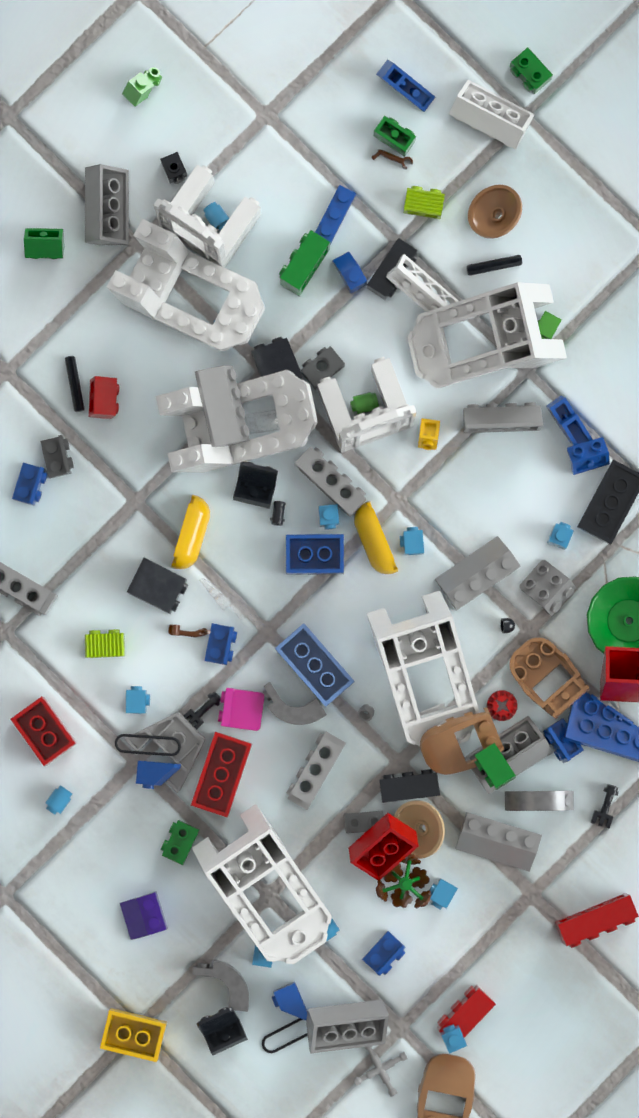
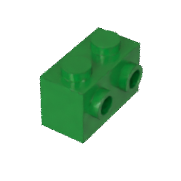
(530, 71)
(394, 135)
(43, 243)
(494, 766)
(180, 841)

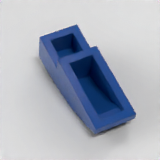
(568, 421)

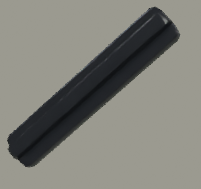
(493, 265)
(74, 383)

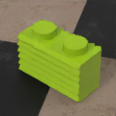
(424, 202)
(104, 645)

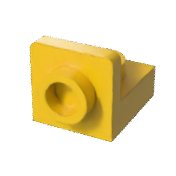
(428, 434)

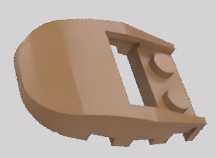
(536, 661)
(442, 748)
(450, 1076)

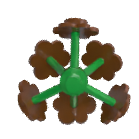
(401, 894)

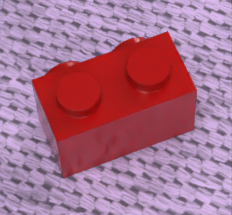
(103, 397)

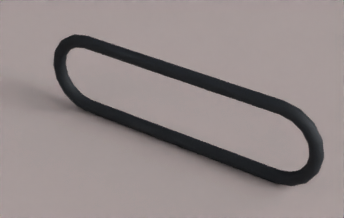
(148, 753)
(278, 1030)

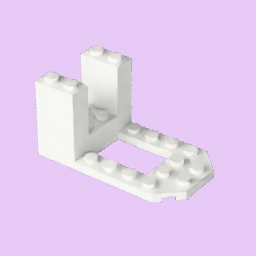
(190, 228)
(156, 275)
(513, 327)
(293, 409)
(374, 426)
(416, 643)
(245, 864)

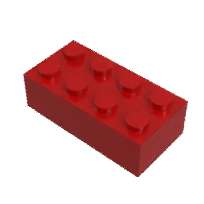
(221, 774)
(597, 919)

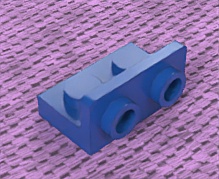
(588, 455)
(29, 484)
(220, 643)
(384, 953)

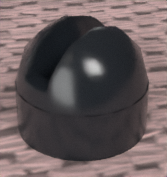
(507, 625)

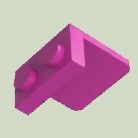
(241, 709)

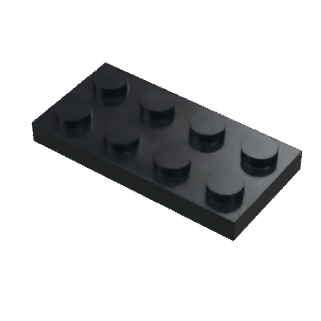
(611, 502)

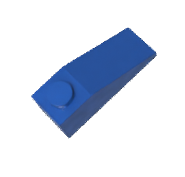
(405, 85)

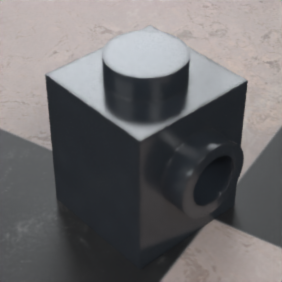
(174, 168)

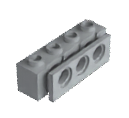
(314, 456)
(45, 597)
(335, 746)

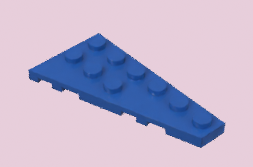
(602, 728)

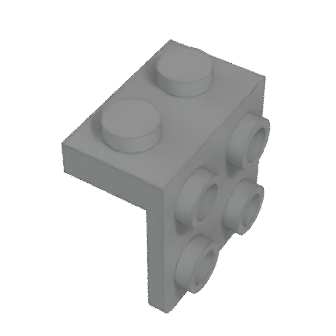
(548, 587)

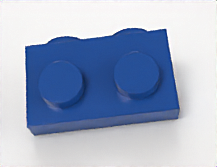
(564, 749)

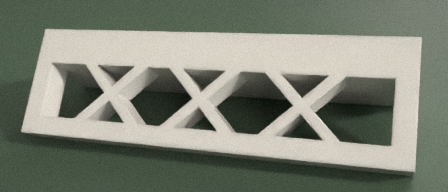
(418, 291)

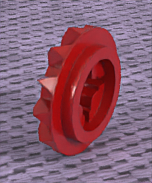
(502, 715)

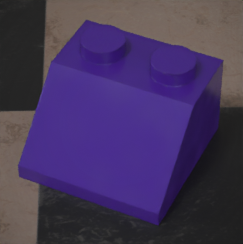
(143, 915)

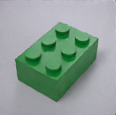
(304, 262)

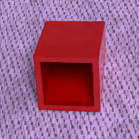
(620, 675)

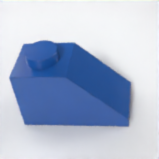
(350, 272)
(154, 773)
(290, 1001)

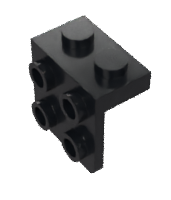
(255, 484)
(222, 1030)

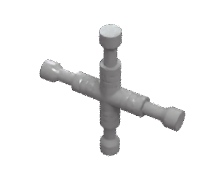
(380, 1068)

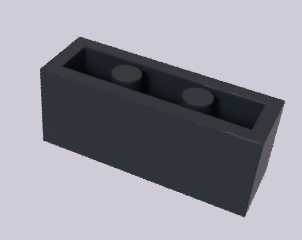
(379, 283)
(409, 786)

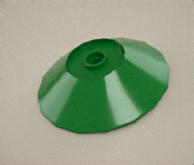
(609, 612)

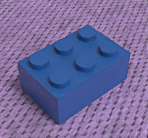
(314, 554)

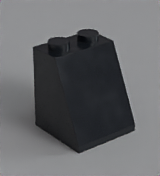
(275, 358)
(157, 586)

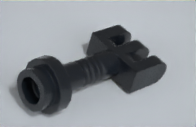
(196, 716)
(610, 790)

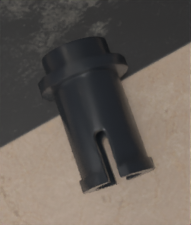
(278, 513)

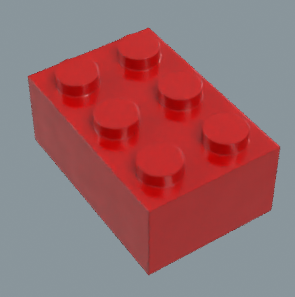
(43, 731)
(383, 846)
(468, 1011)

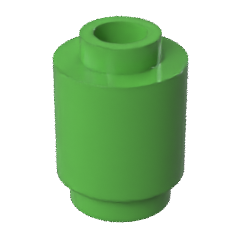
(364, 403)

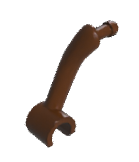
(393, 157)
(175, 630)

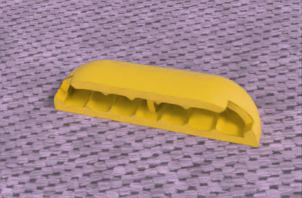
(191, 533)
(374, 540)

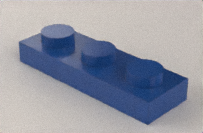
(335, 213)

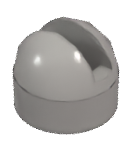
(363, 716)

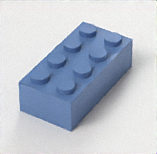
(314, 665)

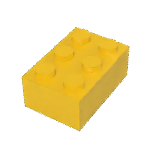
(133, 1035)

